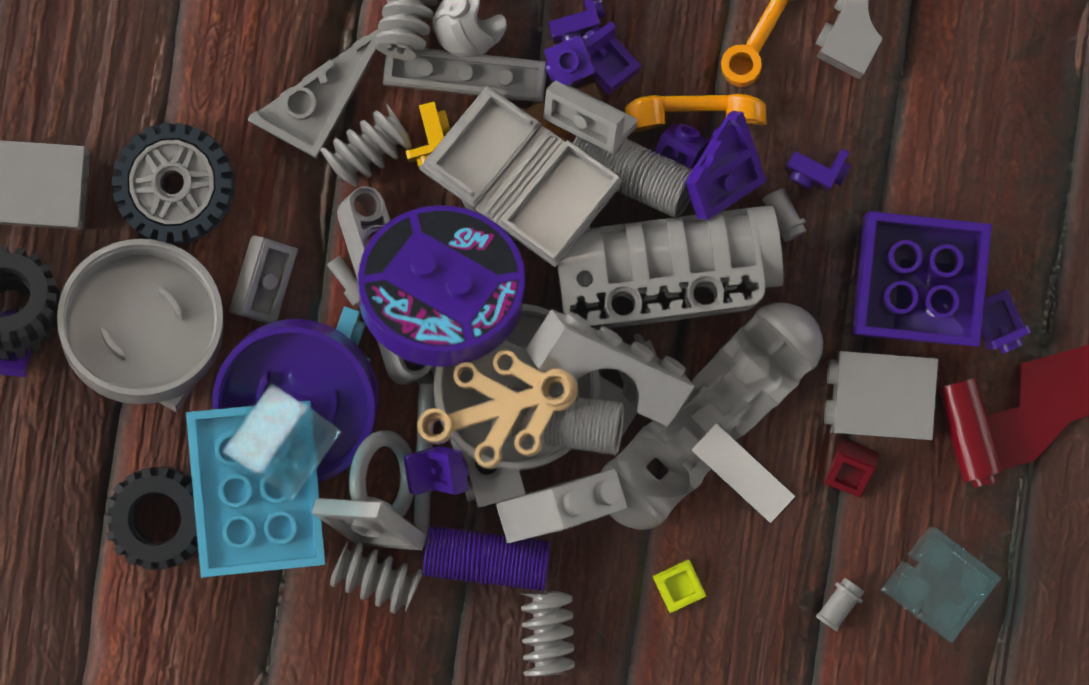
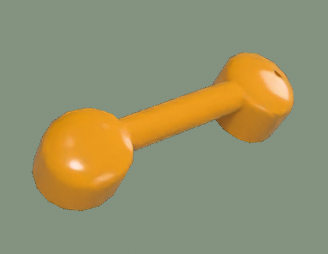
(742, 62)
(651, 109)

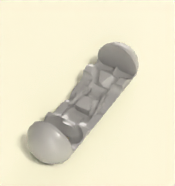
(733, 390)

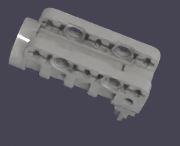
(669, 258)

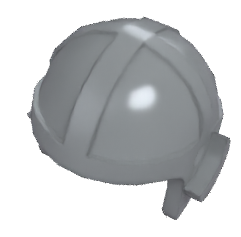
(462, 31)

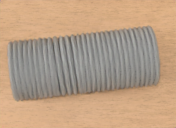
(665, 181)
(583, 426)

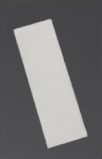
(743, 473)

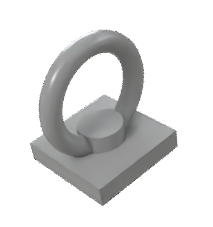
(369, 518)

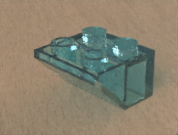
(282, 441)

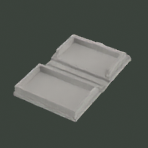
(521, 175)

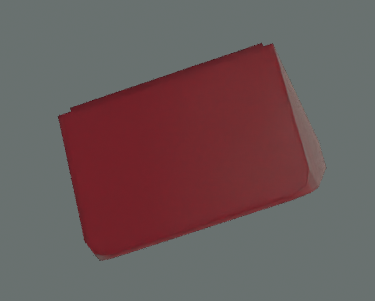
(852, 468)

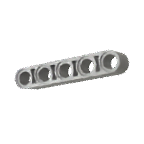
(356, 232)

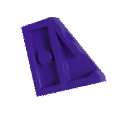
(725, 169)

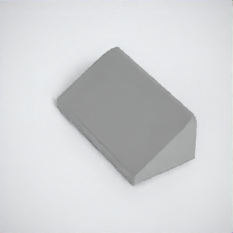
(263, 279)

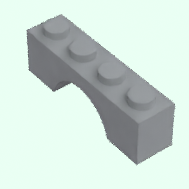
(851, 39)
(650, 384)

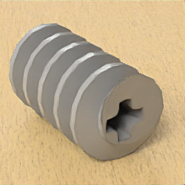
(401, 26)
(367, 147)
(375, 577)
(548, 633)

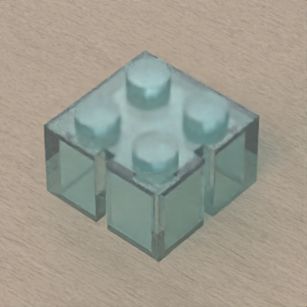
(944, 584)

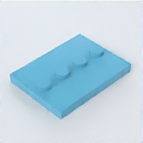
(238, 516)

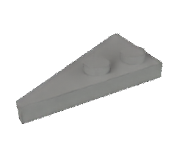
(312, 108)

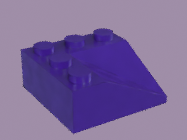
(921, 279)

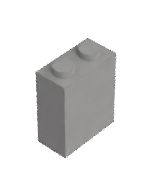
(43, 184)
(882, 395)
(561, 506)

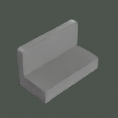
(587, 117)

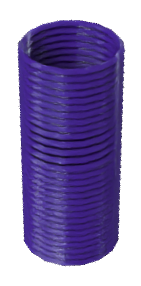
(486, 559)

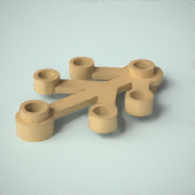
(505, 406)

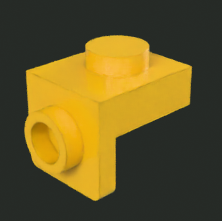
(435, 126)

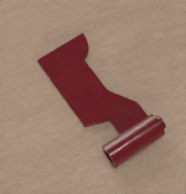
(1050, 397)

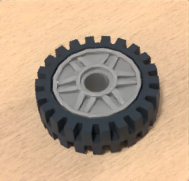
(148, 163)

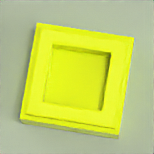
(679, 586)

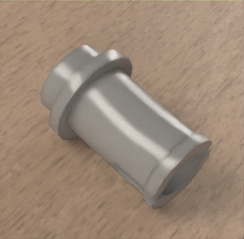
(788, 221)
(840, 604)

